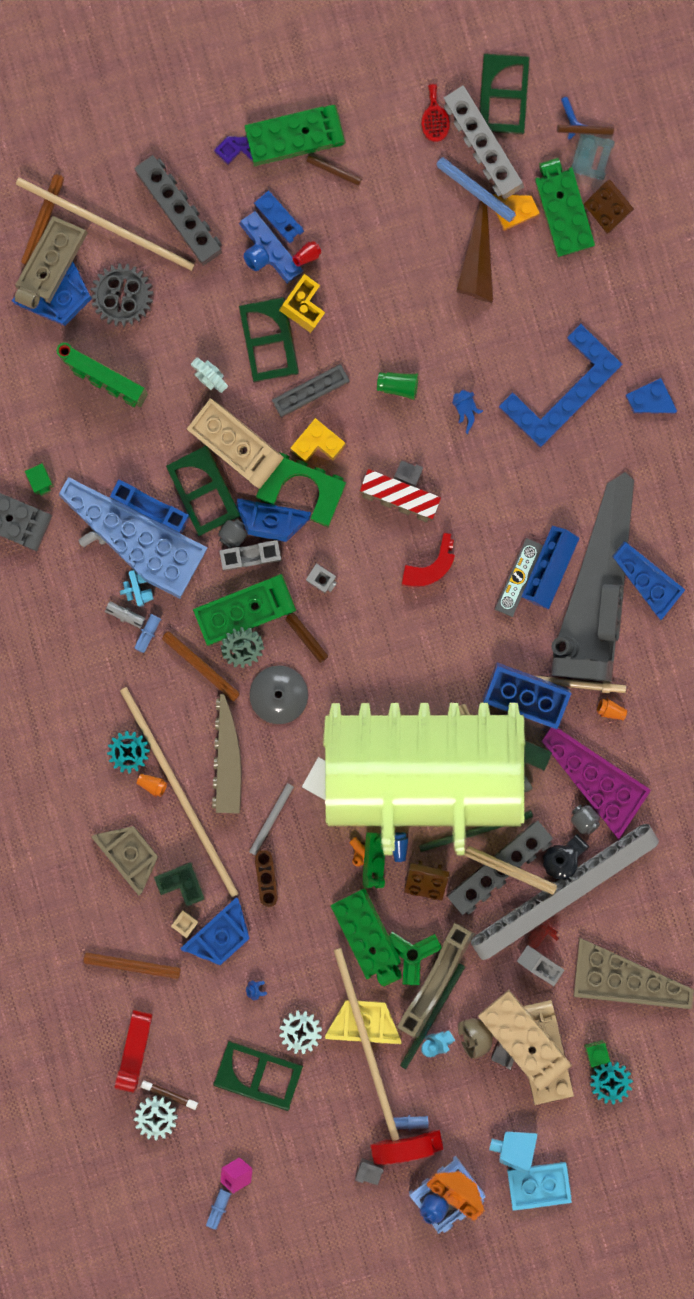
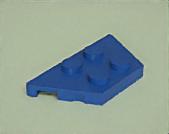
(271, 520)
(220, 936)

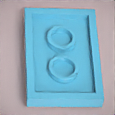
(542, 1187)

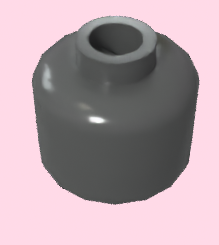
(232, 533)
(585, 819)

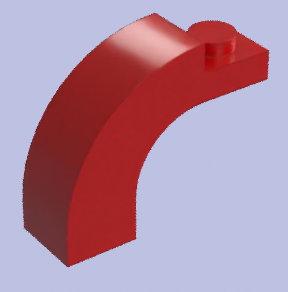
(425, 576)
(407, 1149)

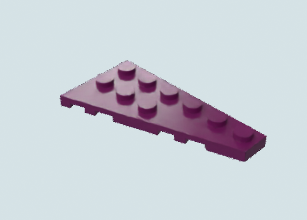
(605, 786)

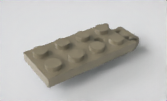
(51, 256)

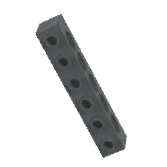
(152, 167)
(534, 831)

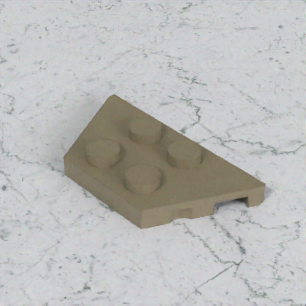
(129, 855)

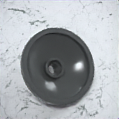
(281, 709)

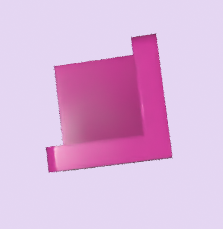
(236, 1175)

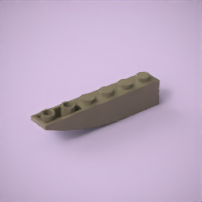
(227, 763)

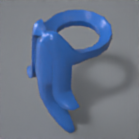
(465, 404)

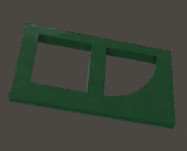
(492, 66)
(271, 309)
(203, 460)
(227, 1079)

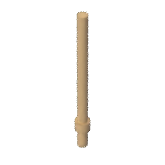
(604, 687)

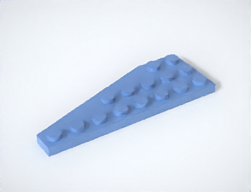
(145, 545)

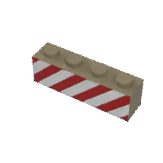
(400, 495)

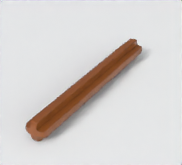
(43, 218)
(201, 666)
(132, 965)

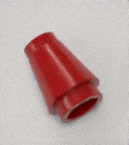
(307, 253)

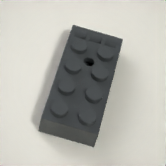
(27, 524)

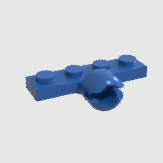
(267, 249)

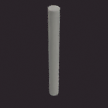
(271, 819)

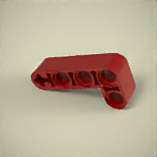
(134, 1051)

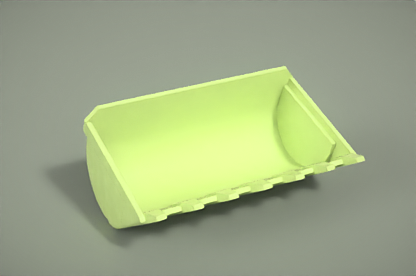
(424, 770)

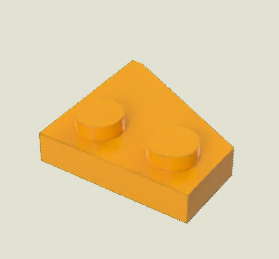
(522, 206)

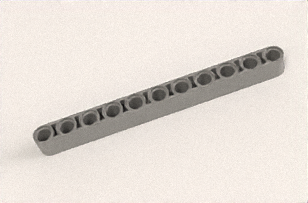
(568, 890)

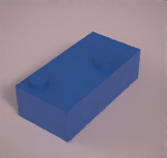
(535, 697)

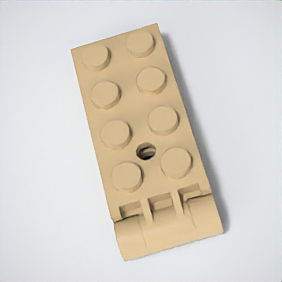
(229, 437)
(518, 1032)
(561, 1087)

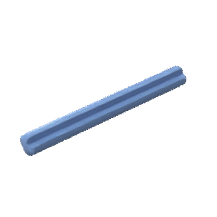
(476, 189)

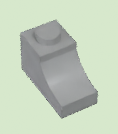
(540, 965)

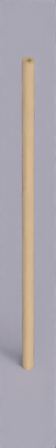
(179, 792)

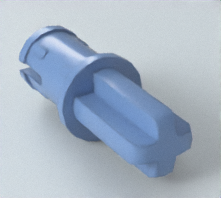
(147, 633)
(411, 1122)
(218, 1209)

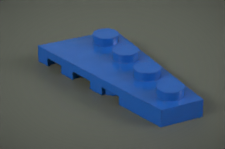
(652, 583)

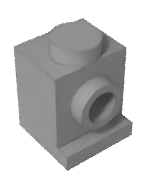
(316, 573)

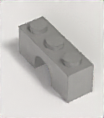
(250, 555)

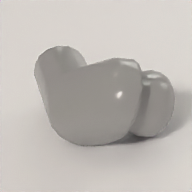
(89, 538)

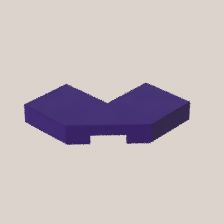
(232, 147)

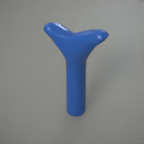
(570, 114)

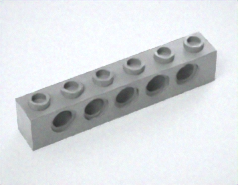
(461, 99)

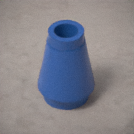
(401, 845)

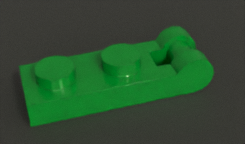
(373, 861)

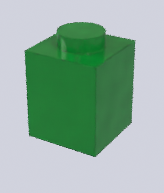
(39, 479)
(597, 1053)

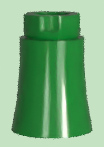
(398, 384)

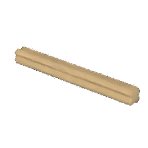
(510, 870)

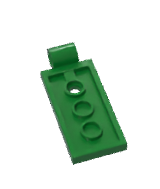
(564, 216)
(365, 930)

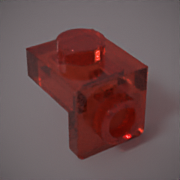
(537, 937)

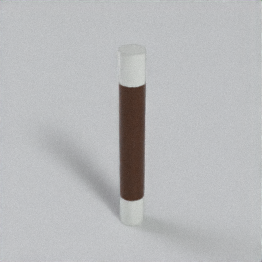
(169, 1095)

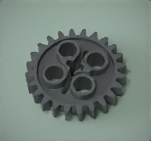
(139, 298)

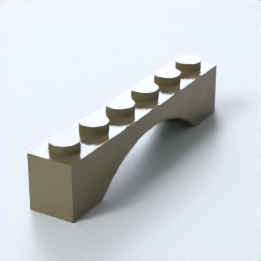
(436, 982)

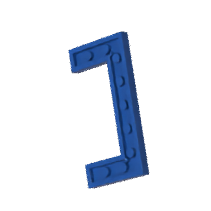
(543, 429)

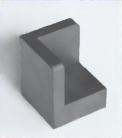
(408, 473)
(502, 1056)
(369, 1172)

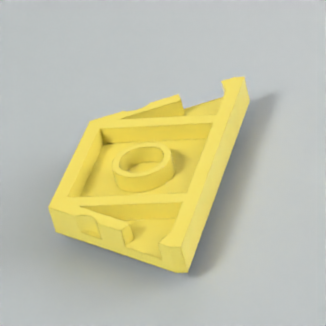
(376, 1020)

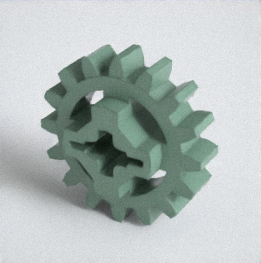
(242, 647)

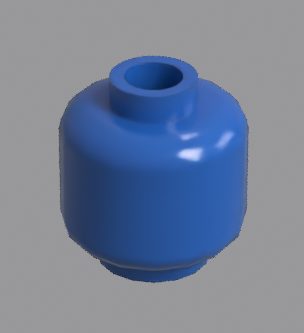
(434, 1208)

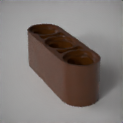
(263, 887)

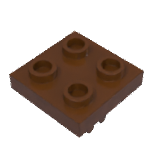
(608, 206)
(426, 881)

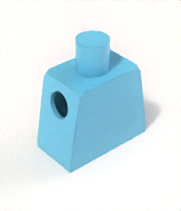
(516, 1150)

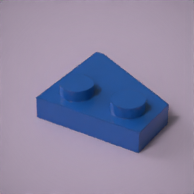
(651, 399)

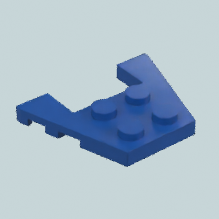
(68, 300)

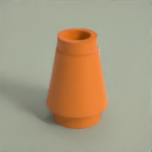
(609, 709)
(153, 785)

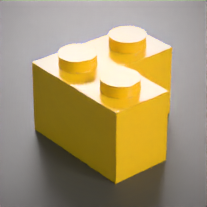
(299, 306)
(317, 437)

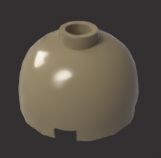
(476, 1037)

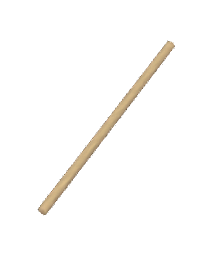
(104, 223)
(366, 1044)

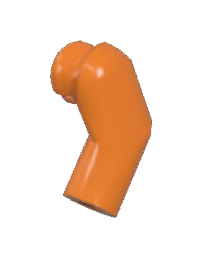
(358, 859)

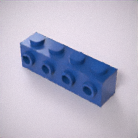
(550, 567)

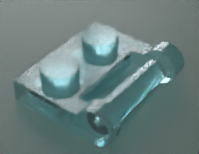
(586, 153)

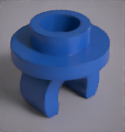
(252, 990)

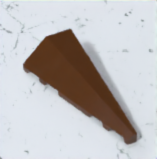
(476, 271)

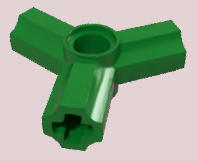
(411, 968)

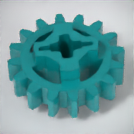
(122, 758)
(602, 1082)

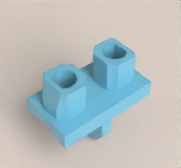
(141, 596)
(437, 1043)

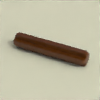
(306, 637)

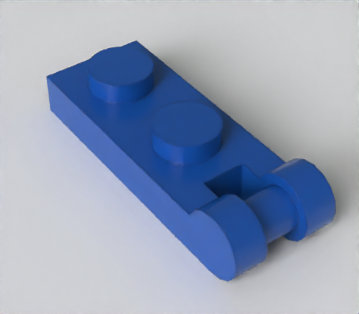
(278, 216)

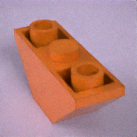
(459, 1192)

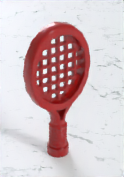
(433, 97)

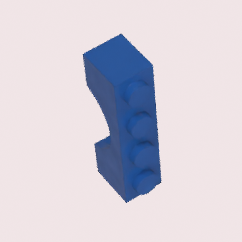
(149, 506)

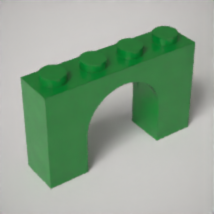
(329, 487)

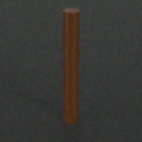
(585, 129)
(334, 170)

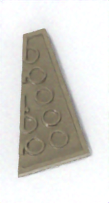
(614, 978)

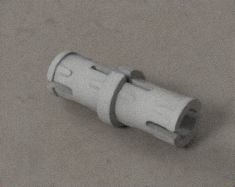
(125, 614)

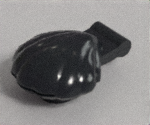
(562, 860)

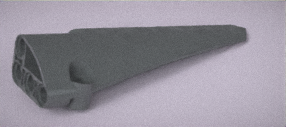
(597, 600)

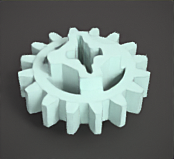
(209, 375)
(310, 1034)
(146, 1118)

